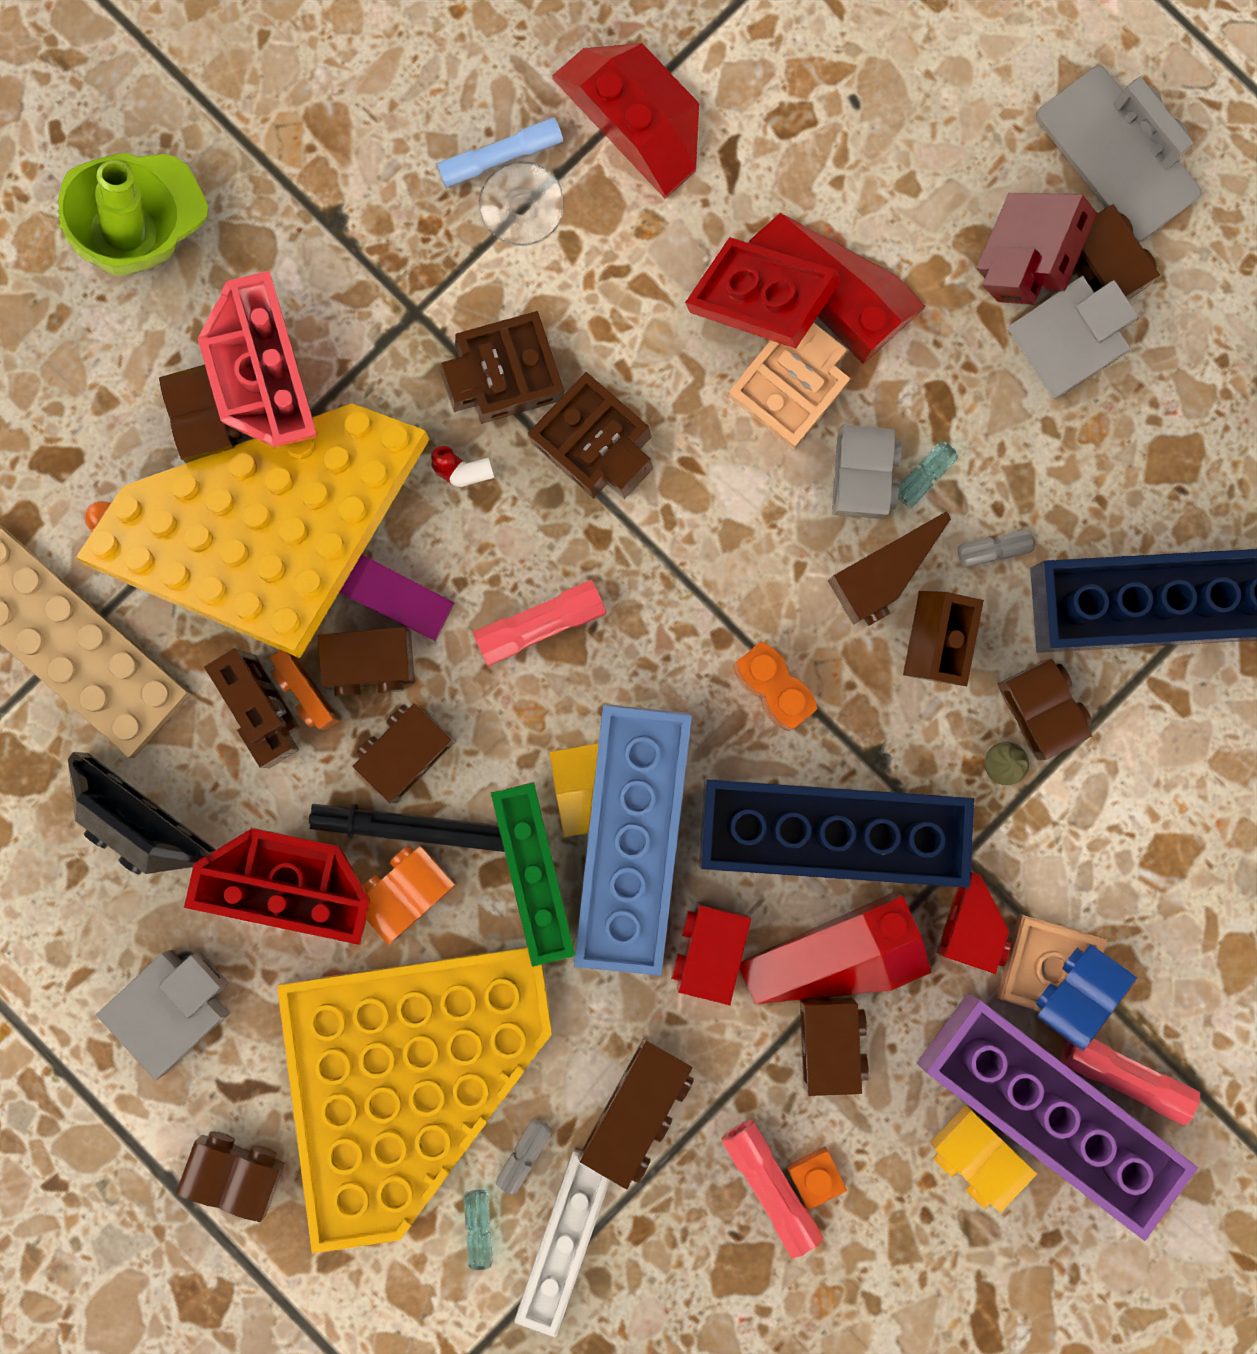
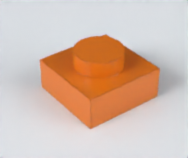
(816, 1178)

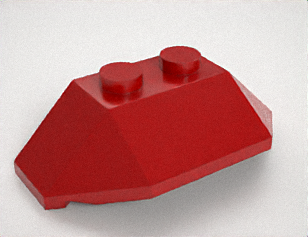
(637, 109)
(282, 885)

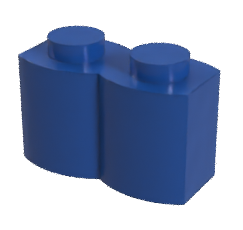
(1085, 996)

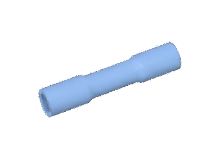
(523, 143)

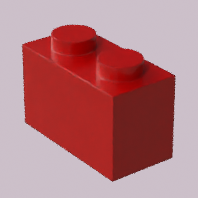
(711, 953)

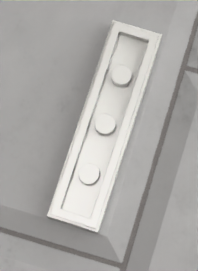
(562, 1248)

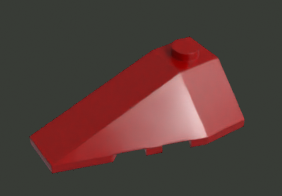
(850, 955)

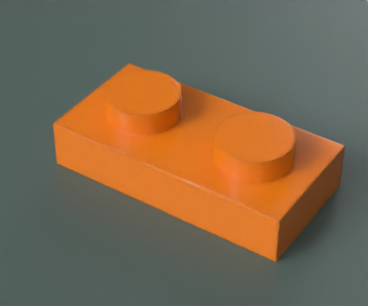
(312, 706)

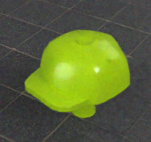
(129, 210)

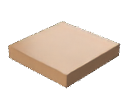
(1037, 959)

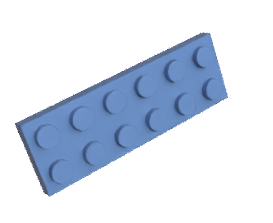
(632, 839)

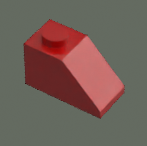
(975, 929)

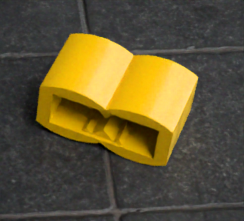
(982, 1159)

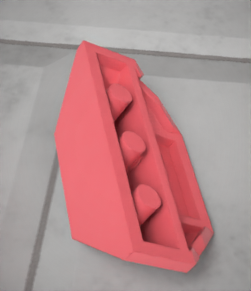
(255, 364)

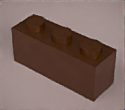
(636, 1115)

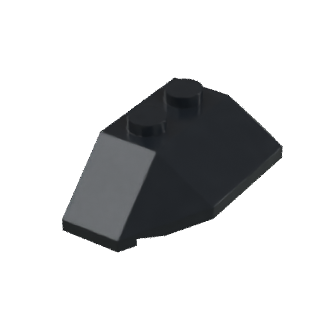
(129, 821)

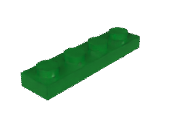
(533, 874)

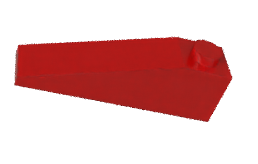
(868, 301)

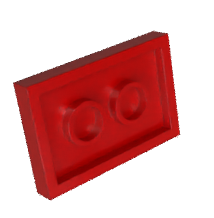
(763, 292)

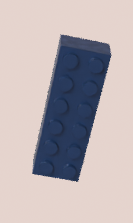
(1145, 600)
(836, 833)

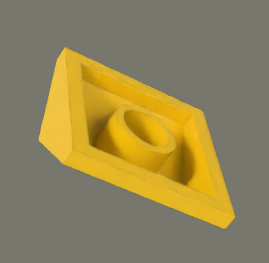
(574, 784)

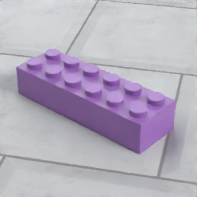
(1057, 1116)

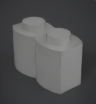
(865, 472)

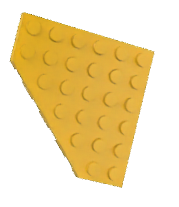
(259, 528)
(400, 1079)

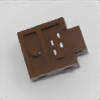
(503, 369)
(594, 439)
(256, 706)

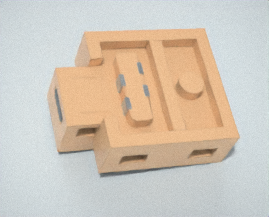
(792, 386)

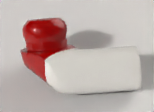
(457, 471)

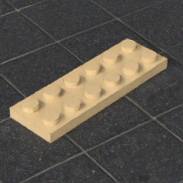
(81, 652)

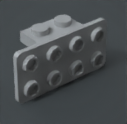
(1123, 147)

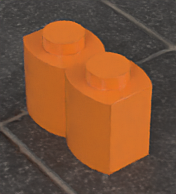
(782, 696)
(405, 892)

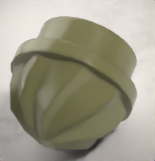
(1006, 763)

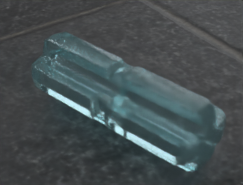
(932, 467)
(479, 1237)

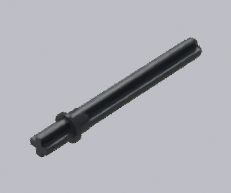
(405, 827)

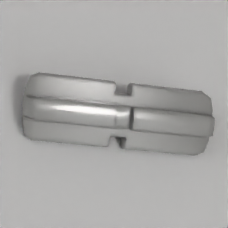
(1002, 546)
(520, 1163)

